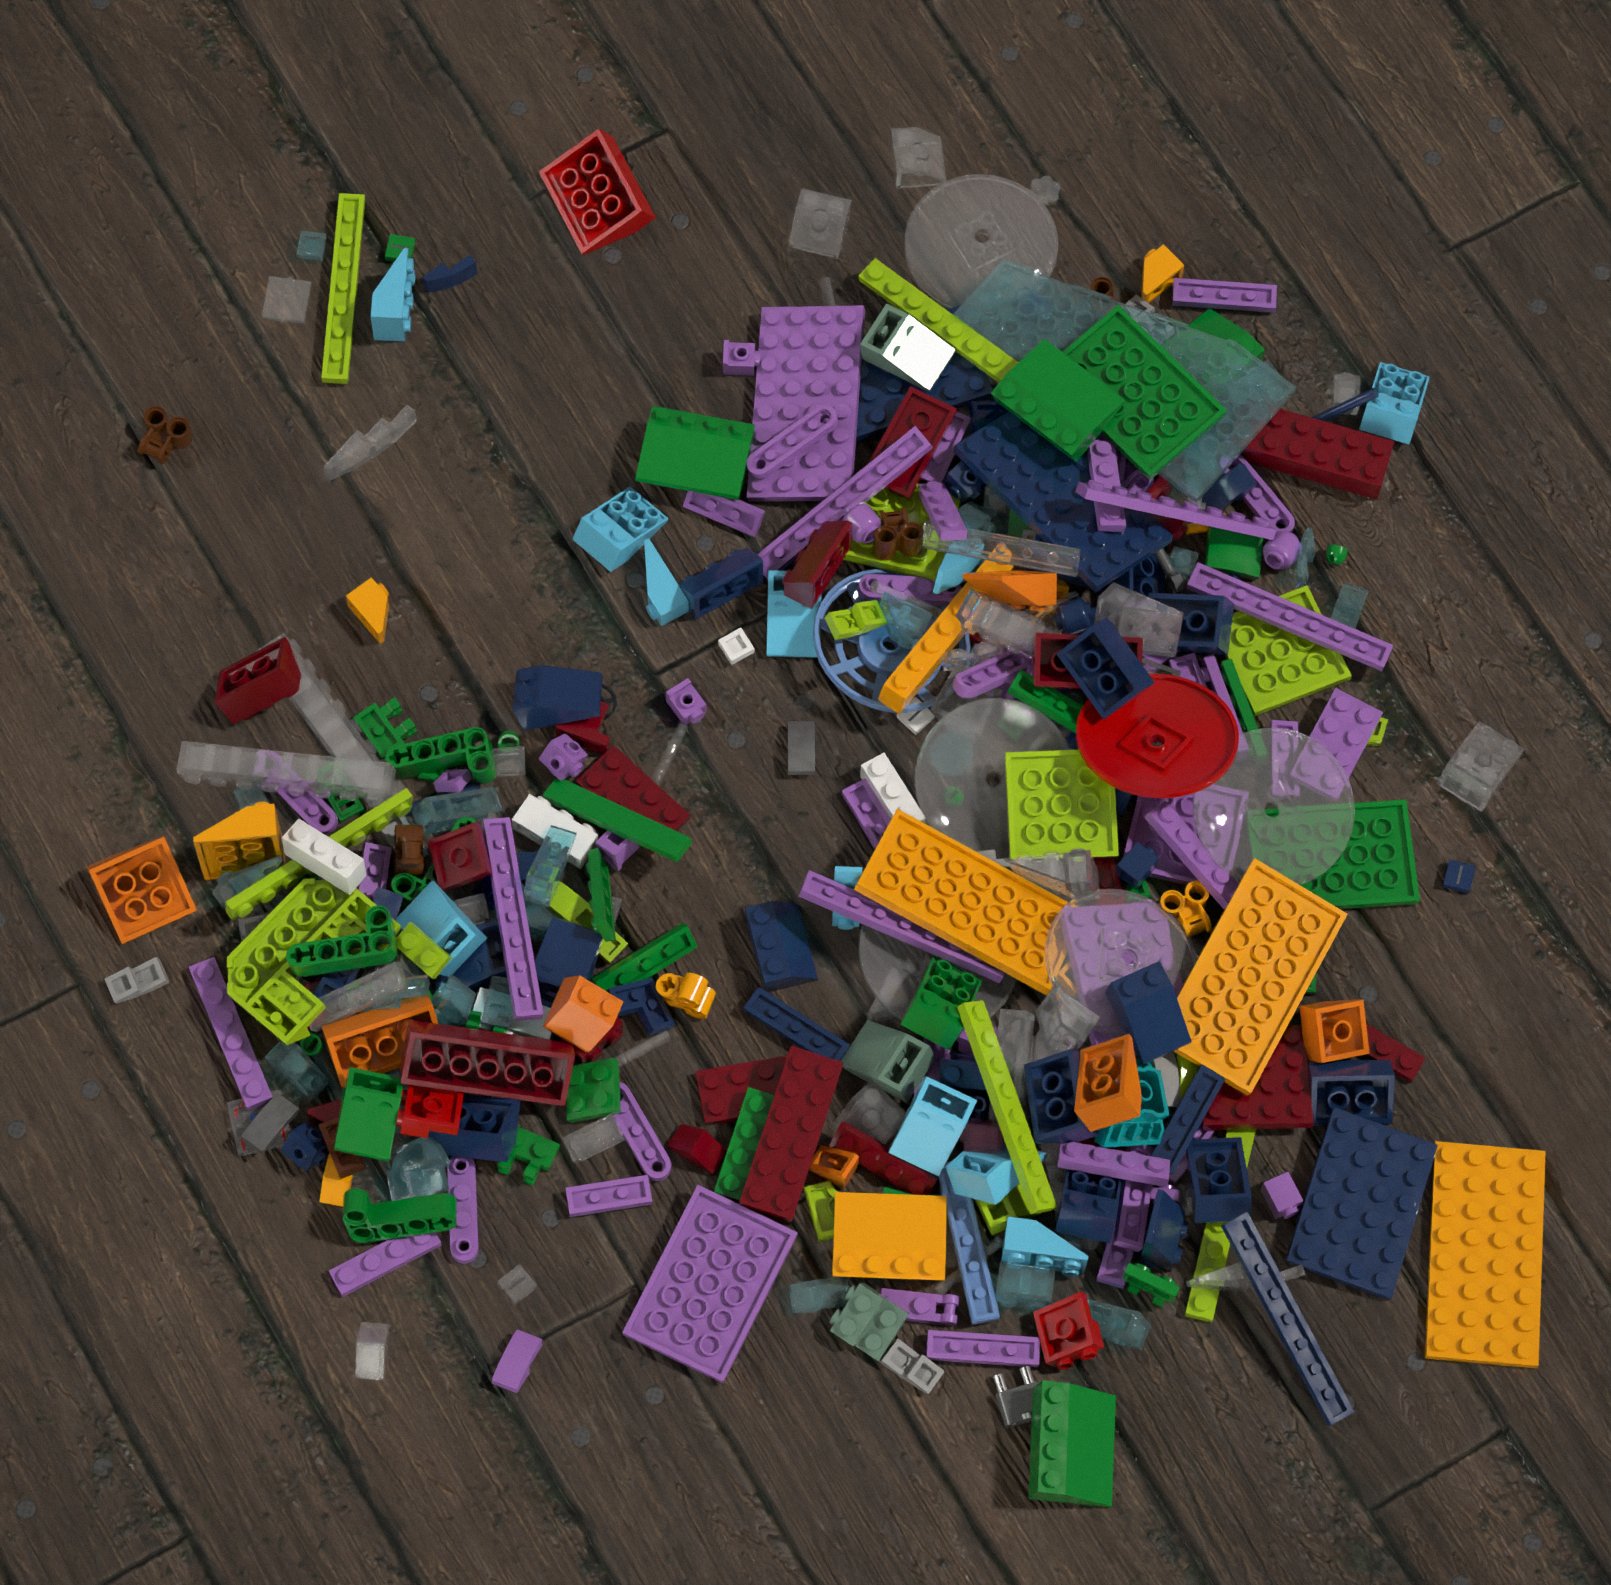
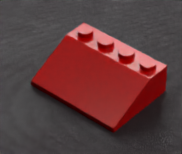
(596, 193)

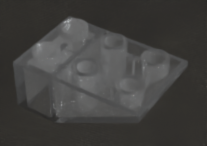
(1142, 618)
(1480, 766)
(1060, 873)

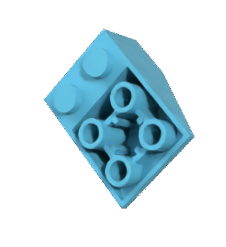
(394, 300)
(1398, 403)
(618, 528)
(788, 622)
(444, 925)
(932, 1125)
(984, 1175)
(1037, 1246)

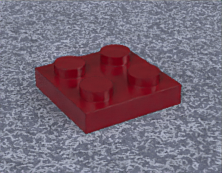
(460, 857)

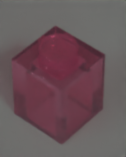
(982, 1136)

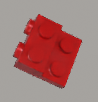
(429, 1110)
(1068, 1331)

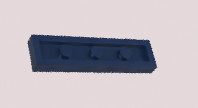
(794, 1025)
(1188, 1116)

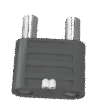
(1016, 1402)

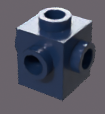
(963, 483)
(306, 1146)

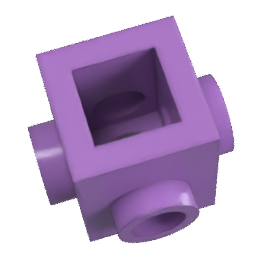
(563, 757)

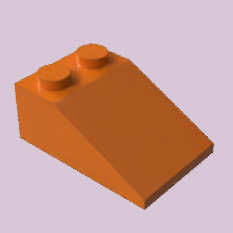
(1017, 587)
(1108, 1084)

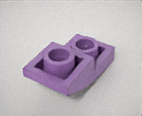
(516, 1361)

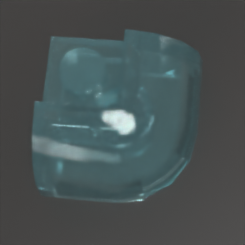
(418, 1170)

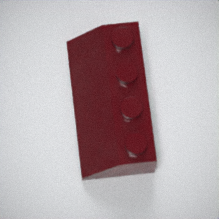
(1050, 670)

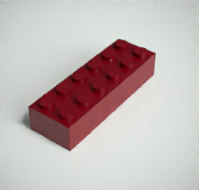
(1321, 453)
(486, 1063)
(791, 1134)

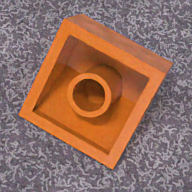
(582, 1012)
(1334, 1030)

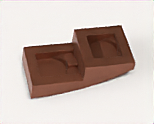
(345, 1163)

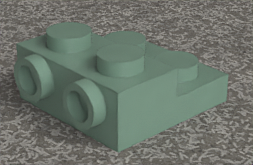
(868, 1320)

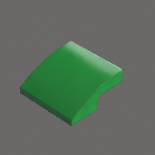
(1233, 553)

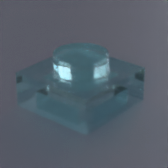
(311, 245)
(1183, 561)

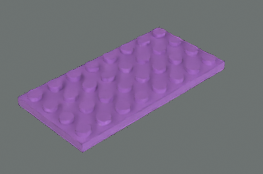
(805, 362)

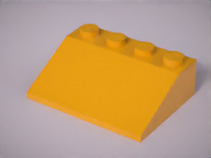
(240, 841)
(889, 1236)

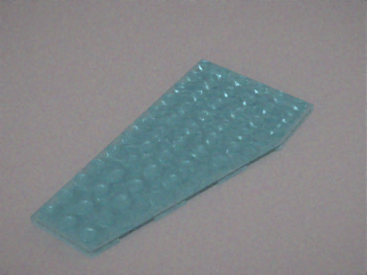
(1023, 307)

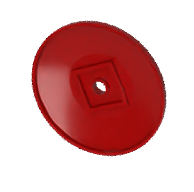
(1181, 714)

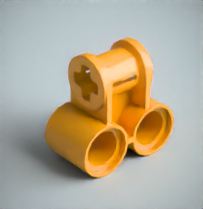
(1189, 911)
(687, 993)

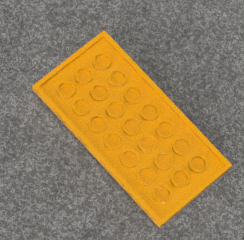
(962, 898)
(1254, 974)
(1485, 1255)

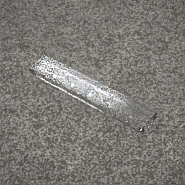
(1007, 550)

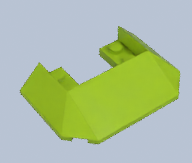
(259, 968)

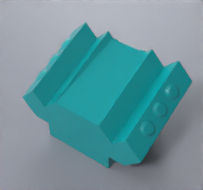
(1149, 1126)

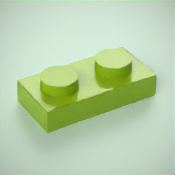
(422, 950)

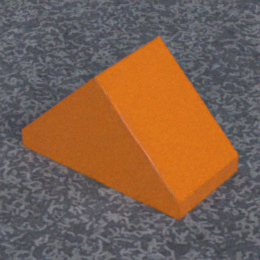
(834, 1165)

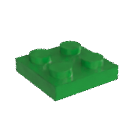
(593, 1090)

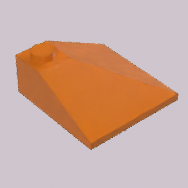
(141, 889)

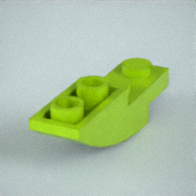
(574, 909)

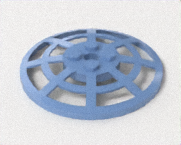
(870, 650)

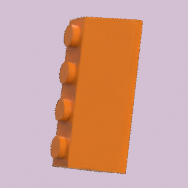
(374, 1037)

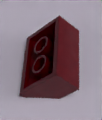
(818, 562)
(258, 681)

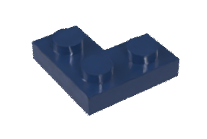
(644, 999)

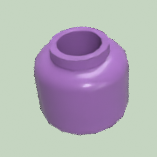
(863, 521)
(1282, 550)

